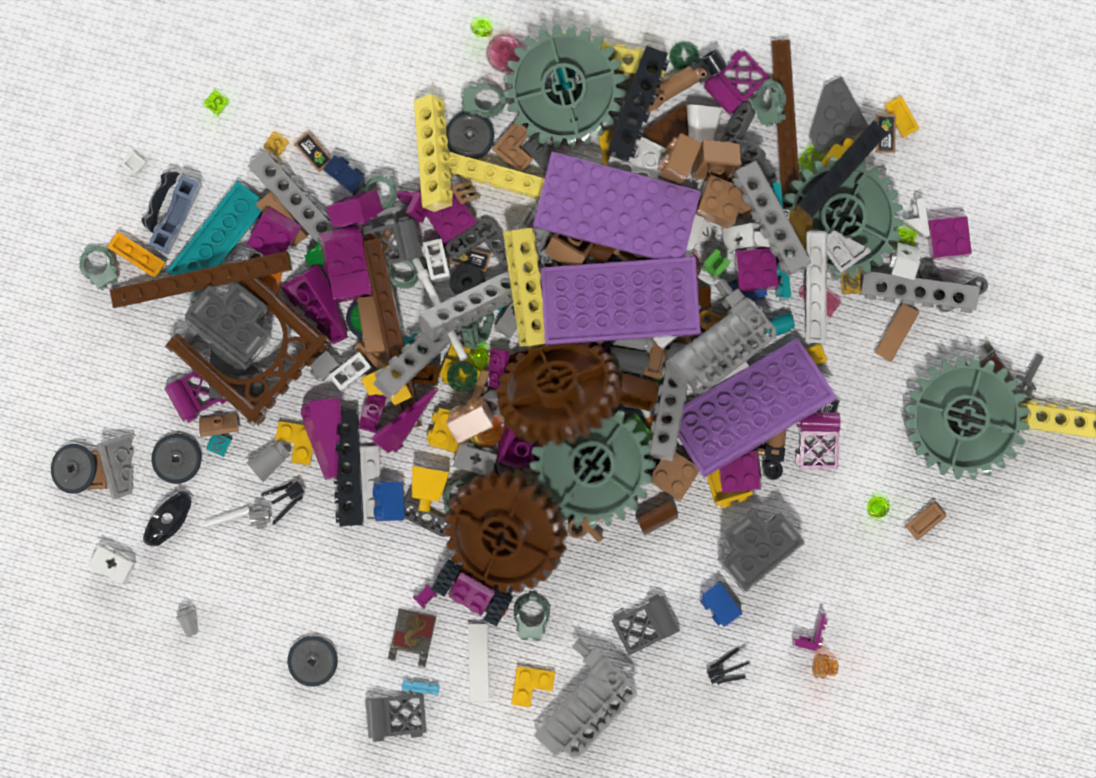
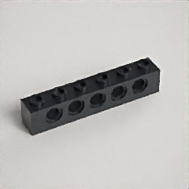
(651, 58)
(841, 170)
(355, 517)

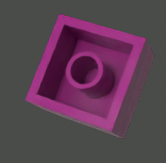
(355, 209)
(451, 220)
(273, 233)
(949, 238)
(342, 251)
(756, 270)
(350, 286)
(742, 473)

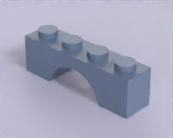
(180, 206)

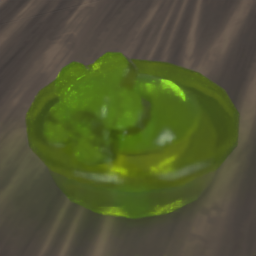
(482, 27)
(480, 357)
(878, 507)

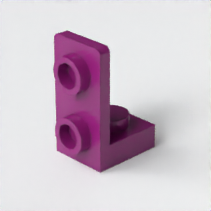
(415, 207)
(372, 413)
(804, 642)

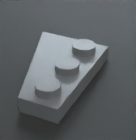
(116, 463)

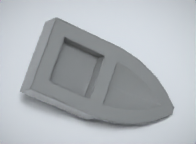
(392, 214)

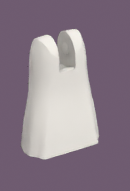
(702, 121)

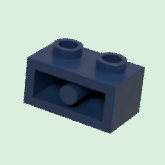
(344, 175)

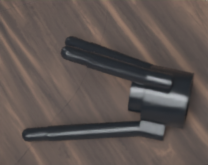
(294, 491)
(717, 673)

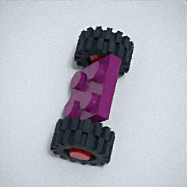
(471, 593)

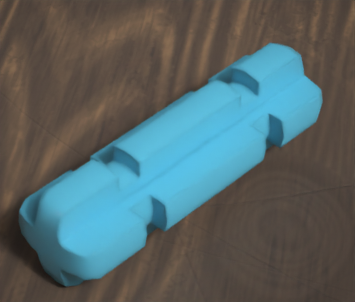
(420, 687)

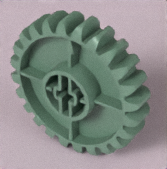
(533, 95)
(867, 199)
(979, 386)
(615, 490)

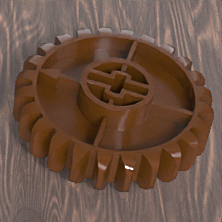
(558, 392)
(505, 531)

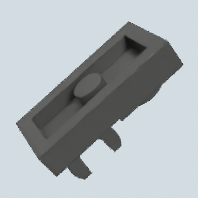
(539, 152)

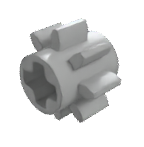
(259, 517)

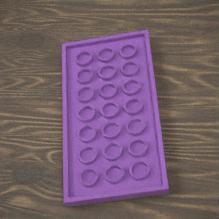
(616, 208)
(620, 301)
(752, 407)

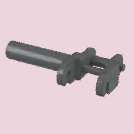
(1029, 376)

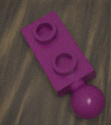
(498, 361)

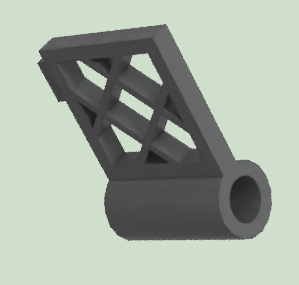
(405, 236)
(629, 361)
(659, 616)
(379, 717)

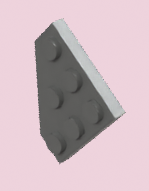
(836, 116)
(234, 371)

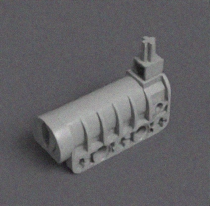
(722, 343)
(586, 704)

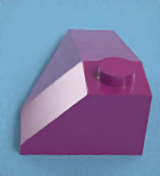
(314, 296)
(320, 423)
(399, 429)
(515, 450)

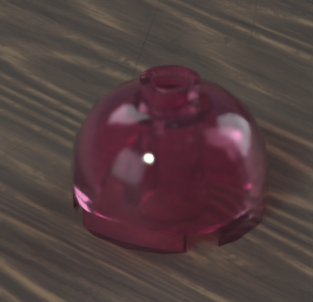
(501, 50)

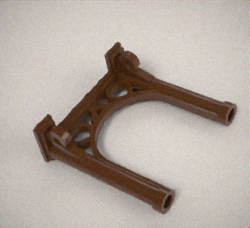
(223, 384)

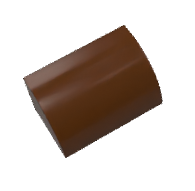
(638, 392)
(657, 518)

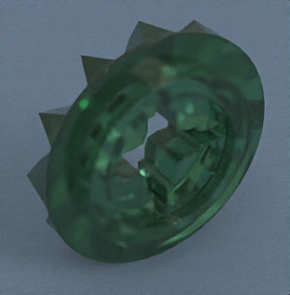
(677, 49)
(470, 381)

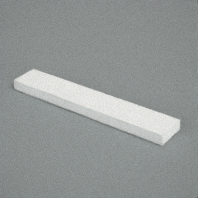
(816, 287)

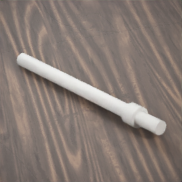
(424, 276)

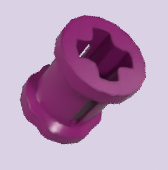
(424, 596)

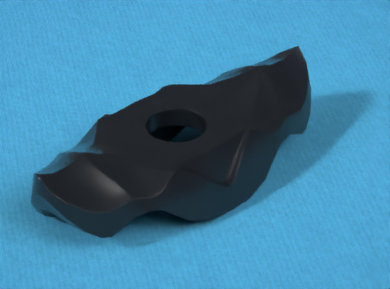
(150, 220)
(156, 530)

